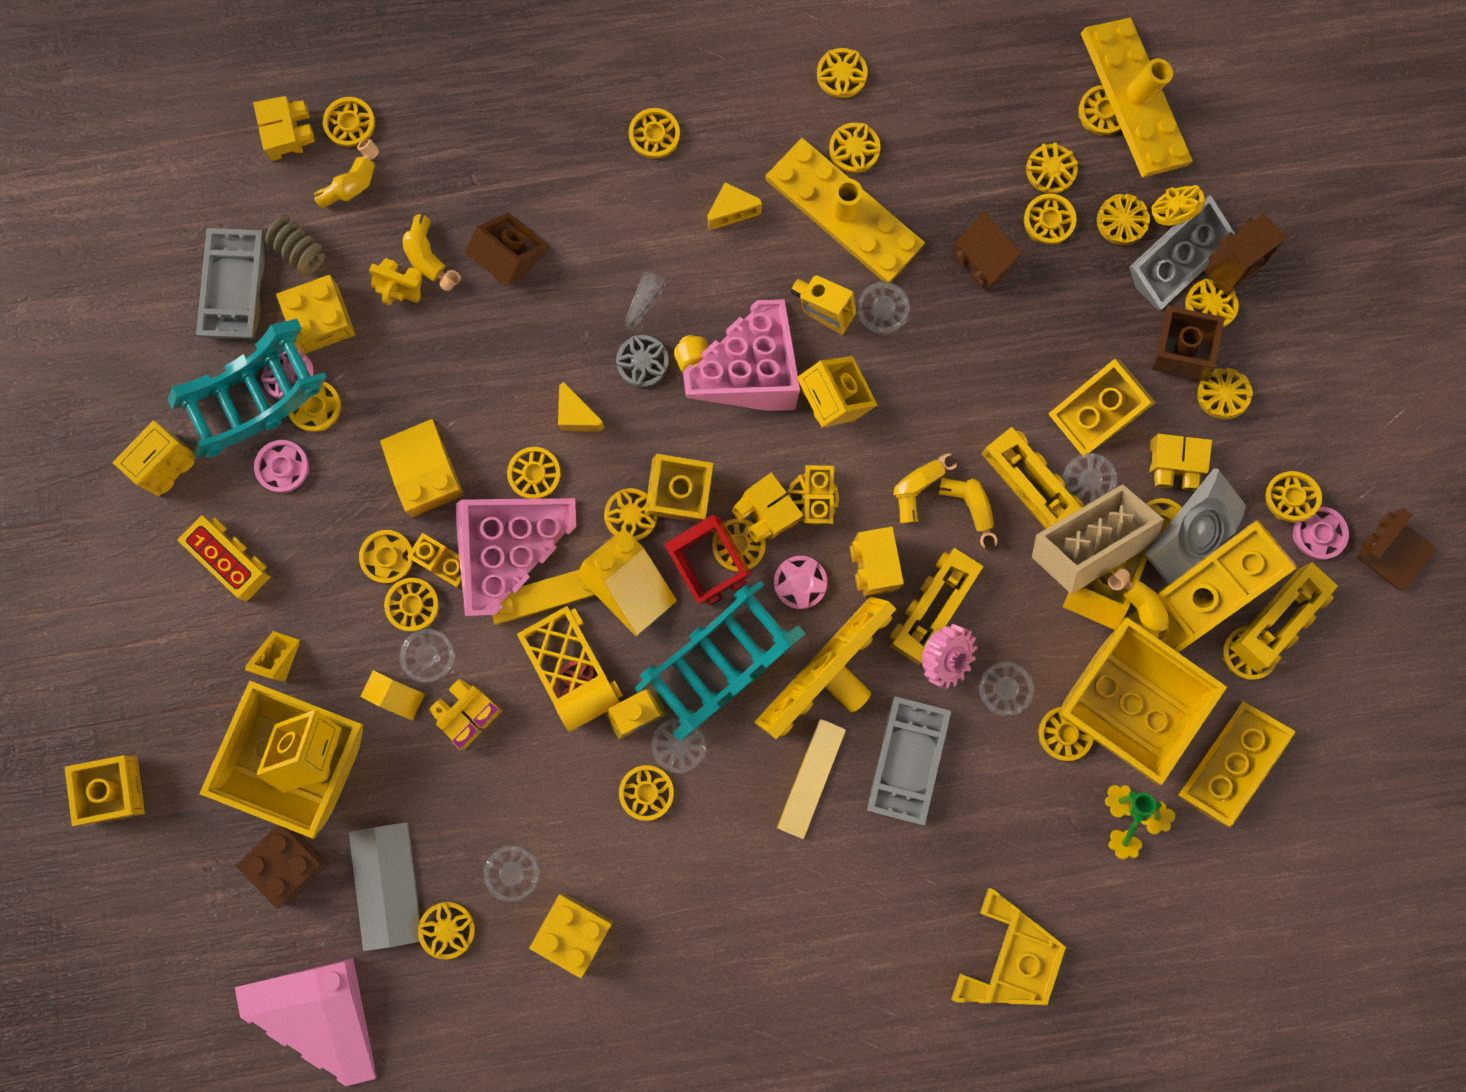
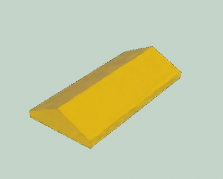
(1236, 764)

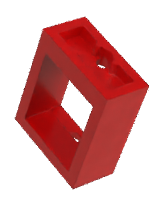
(694, 535)

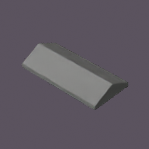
(1179, 255)
(385, 886)

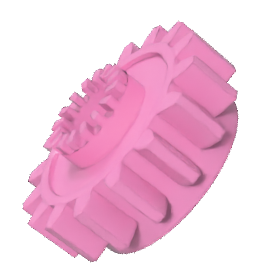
(948, 655)

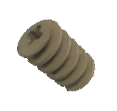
(294, 245)

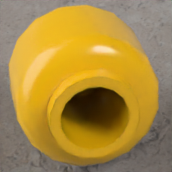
(690, 351)

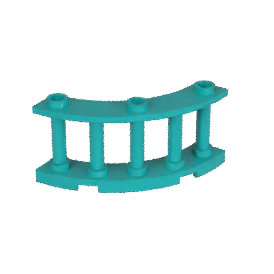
(276, 340)
(736, 679)

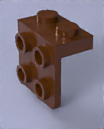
(1396, 550)

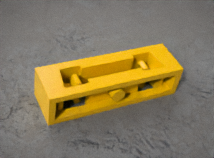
(1005, 453)
(960, 566)
(1252, 645)

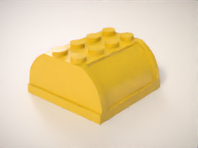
(1141, 700)
(235, 767)

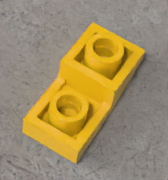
(819, 494)
(437, 559)

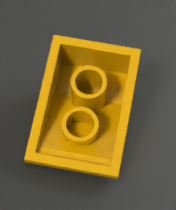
(1101, 407)
(421, 468)
(627, 582)
(1100, 601)

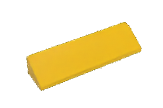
(811, 778)

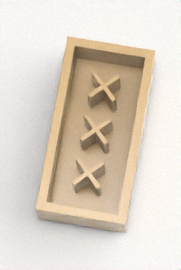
(1097, 538)

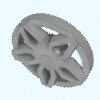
(642, 361)

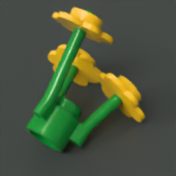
(1143, 810)

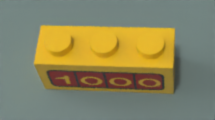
(225, 557)

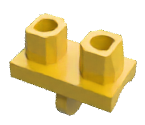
(394, 284)

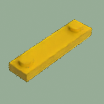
(542, 597)

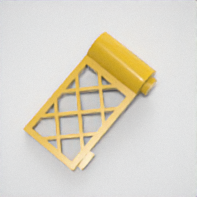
(590, 698)

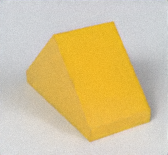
(732, 206)
(575, 414)
(274, 657)
(392, 695)

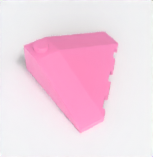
(751, 364)
(503, 543)
(317, 1016)

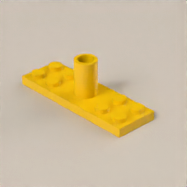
(1137, 96)
(844, 211)
(1234, 576)
(829, 671)

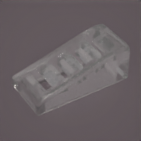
(647, 293)

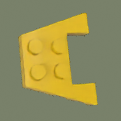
(1025, 963)

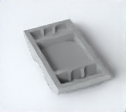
(231, 283)
(1198, 528)
(908, 760)

